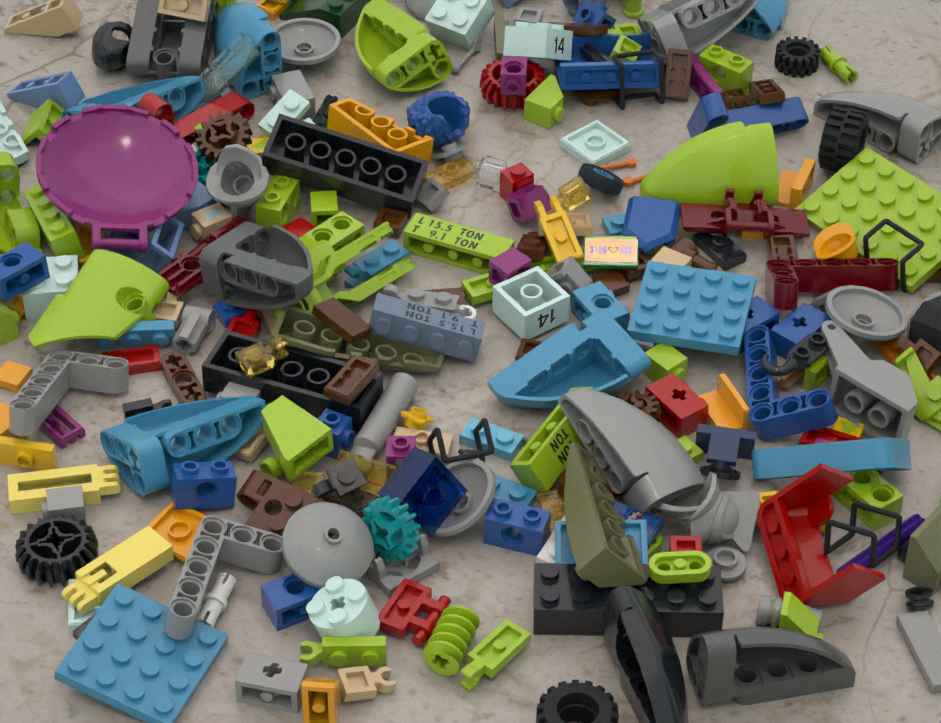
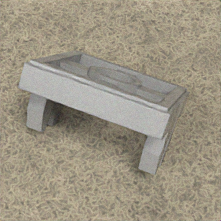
(379, 570)

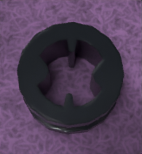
(919, 598)

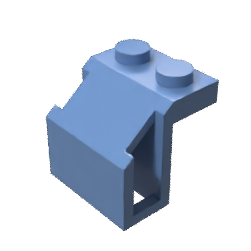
(158, 252)

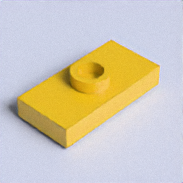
(27, 454)

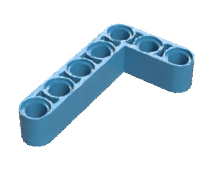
(846, 456)

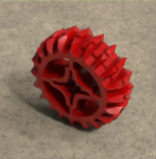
(491, 85)

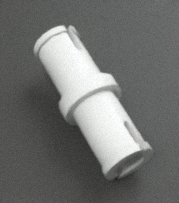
(216, 600)

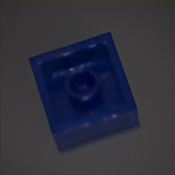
(426, 488)

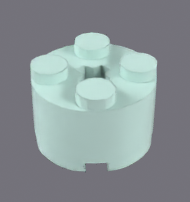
(343, 609)

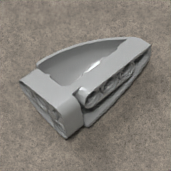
(692, 23)
(893, 121)
(632, 450)

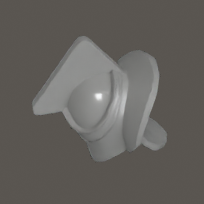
(237, 179)
(718, 515)

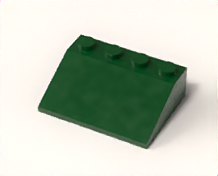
(339, 13)

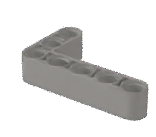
(55, 376)
(216, 541)

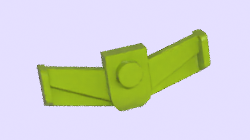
(926, 391)

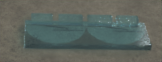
(227, 68)

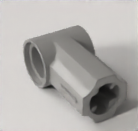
(194, 325)

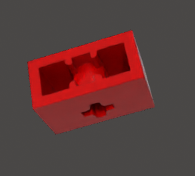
(679, 405)

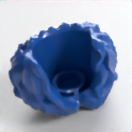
(440, 117)

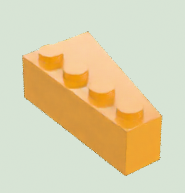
(362, 123)

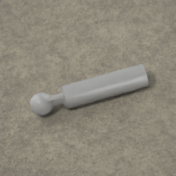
(385, 415)

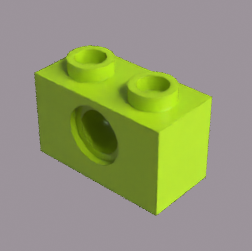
(727, 68)

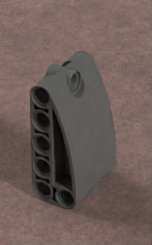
(168, 43)

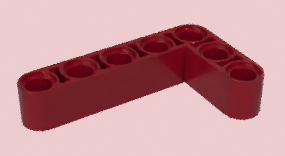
(792, 276)

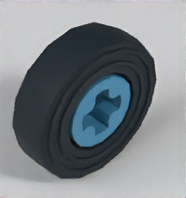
(601, 179)

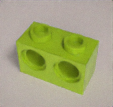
(278, 202)
(338, 230)
(873, 490)

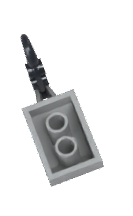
(860, 387)

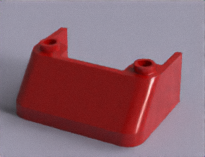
(796, 547)

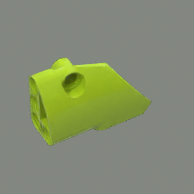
(16, 221)
(101, 301)

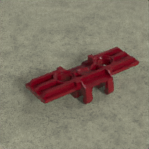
(743, 217)
(185, 271)

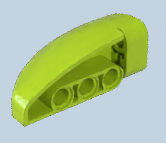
(399, 49)
(717, 160)

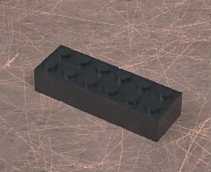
(345, 164)
(296, 377)
(578, 607)

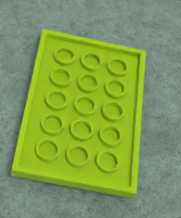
(876, 190)

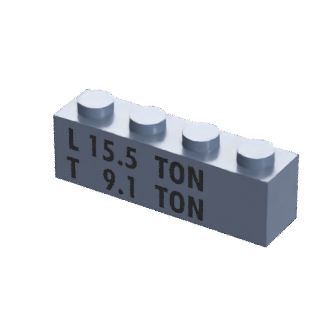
(426, 327)

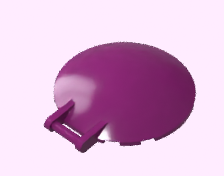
(117, 172)

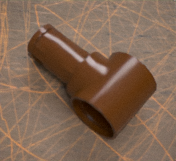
(688, 247)

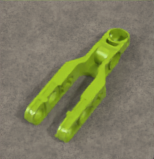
(320, 290)

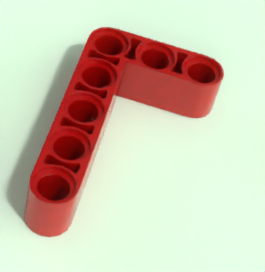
(162, 110)

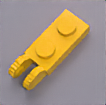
(558, 231)

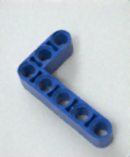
(712, 113)
(769, 413)

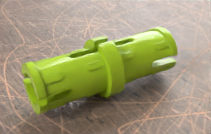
(838, 64)

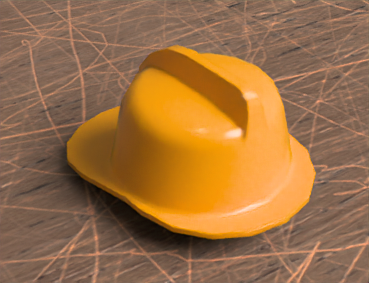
(836, 242)

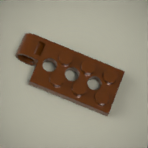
(263, 491)

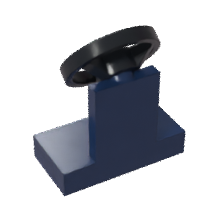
(723, 448)

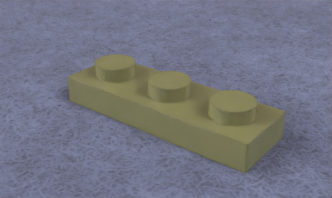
(499, 33)

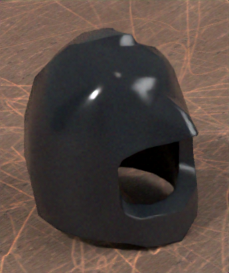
(107, 51)

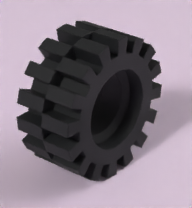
(797, 56)

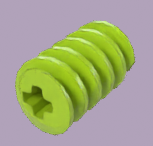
(451, 639)

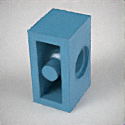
(596, 296)

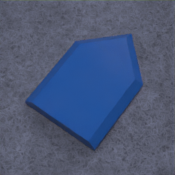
(651, 221)

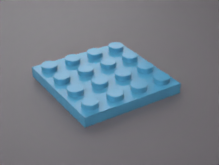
(692, 308)
(134, 663)

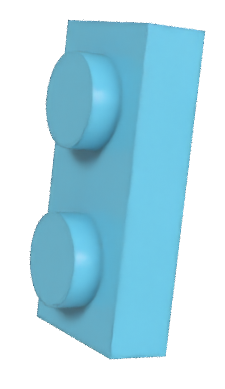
(505, 441)

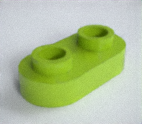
(679, 567)

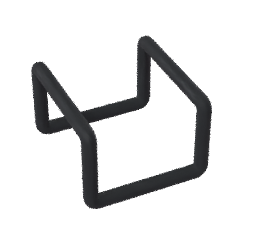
(620, 100)
(902, 263)
(481, 454)
(873, 562)

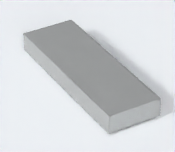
(924, 645)

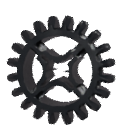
(38, 545)

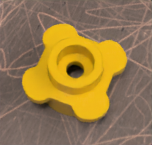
(416, 418)

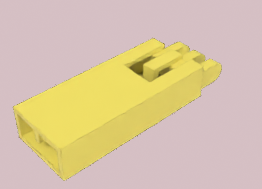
(29, 488)
(130, 561)

